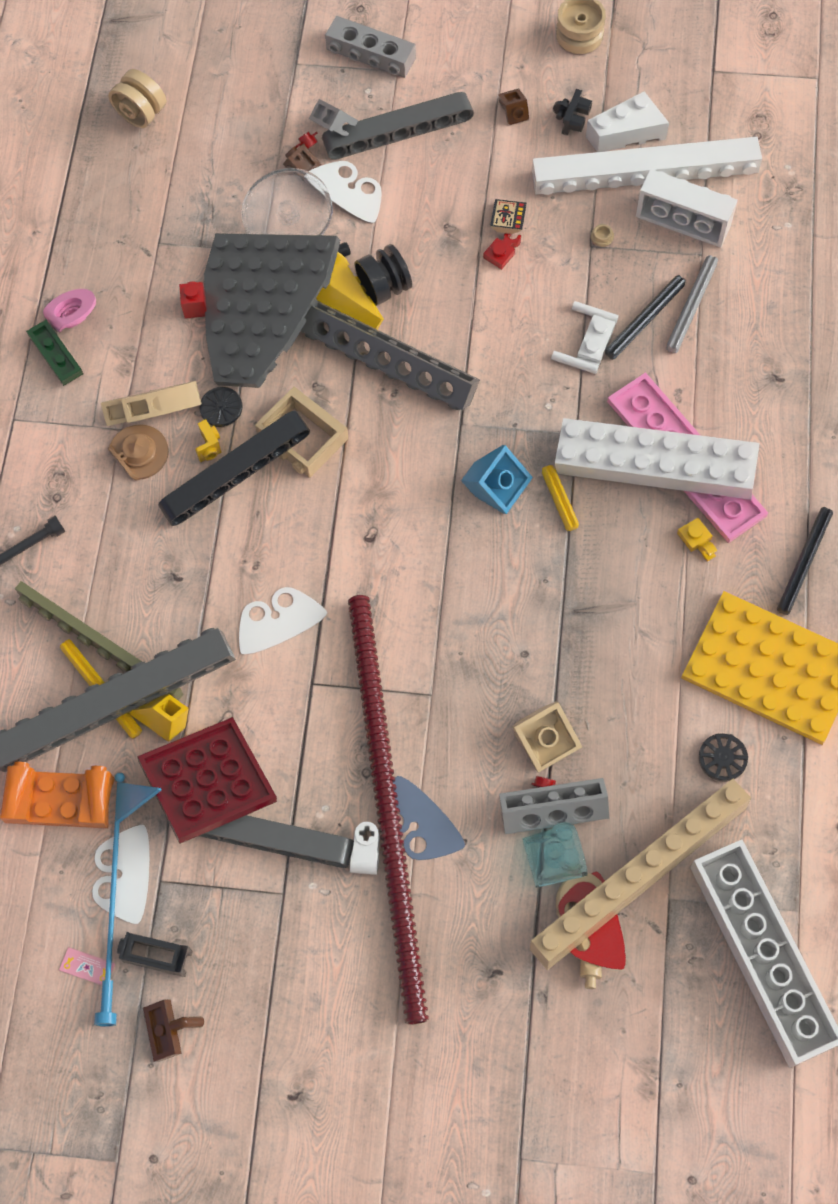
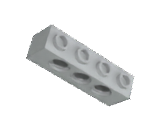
(370, 46)
(554, 804)

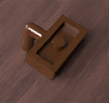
(163, 1029)

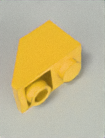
(163, 716)

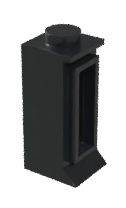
(176, 967)

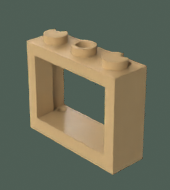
(317, 415)

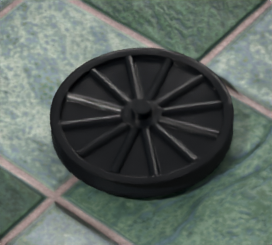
(221, 406)

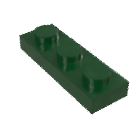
(54, 352)

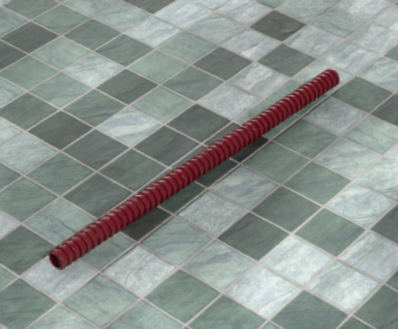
(387, 811)

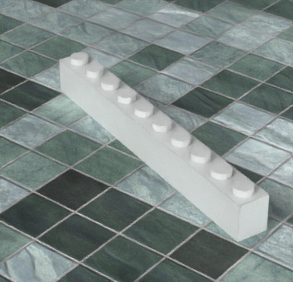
(632, 166)

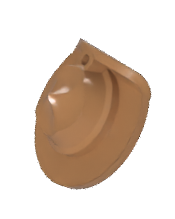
(140, 450)

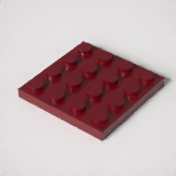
(207, 779)

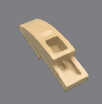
(151, 403)

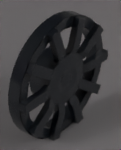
(723, 757)

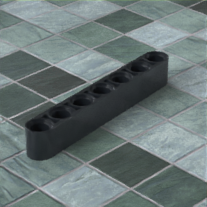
(234, 468)

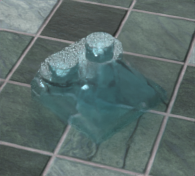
(555, 855)

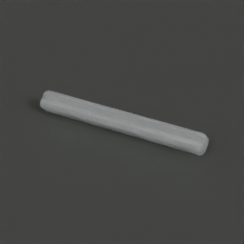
(692, 304)

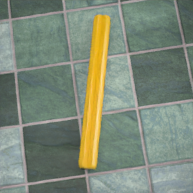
(92, 678)

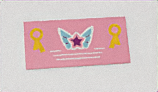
(84, 966)

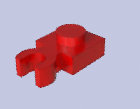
(501, 251)

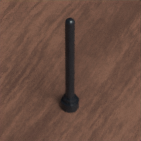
(51, 528)

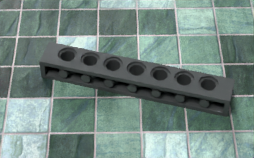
(463, 384)

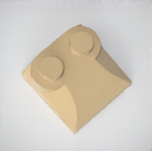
(546, 736)

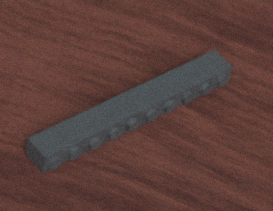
(114, 698)

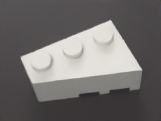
(627, 124)

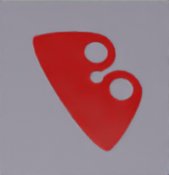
(606, 943)

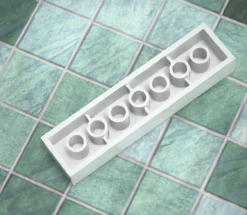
(657, 458)
(766, 953)

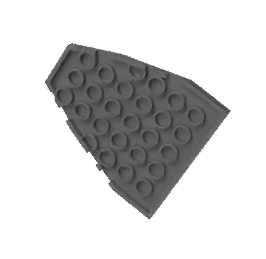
(259, 298)

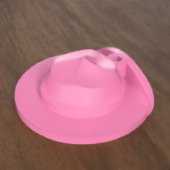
(69, 309)

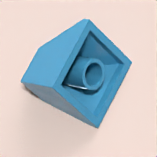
(497, 479)

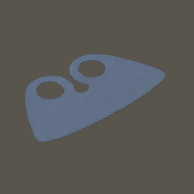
(434, 826)

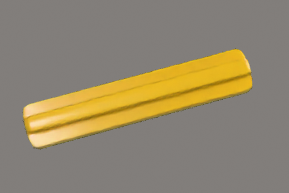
(560, 498)

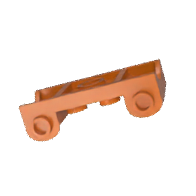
(57, 797)

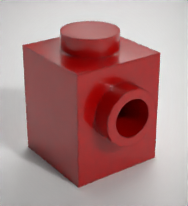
(193, 299)

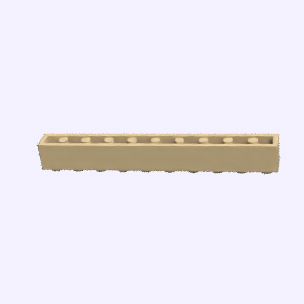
(639, 874)

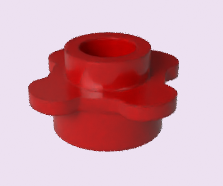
(307, 139)

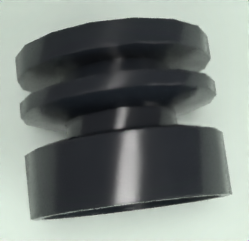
(384, 274)

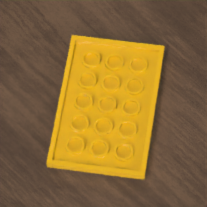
(768, 667)

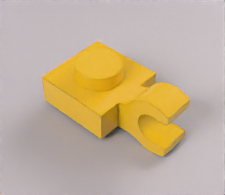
(698, 537)

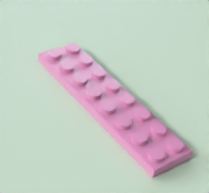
(647, 407)

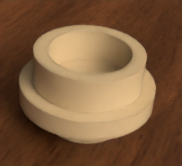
(602, 235)

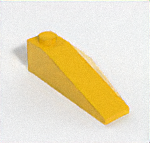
(348, 296)

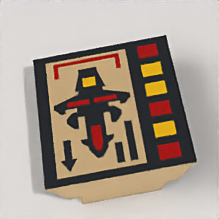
(508, 216)

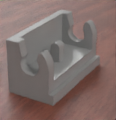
(331, 117)

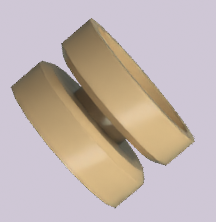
(580, 25)
(137, 98)

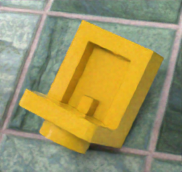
(211, 447)

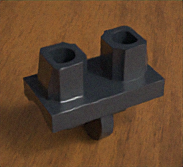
(569, 112)

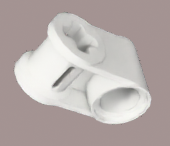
(365, 853)

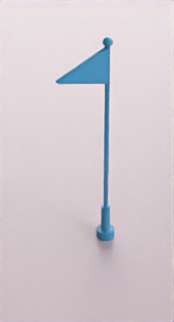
(128, 799)

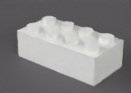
(686, 207)

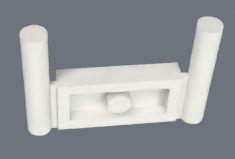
(595, 339)

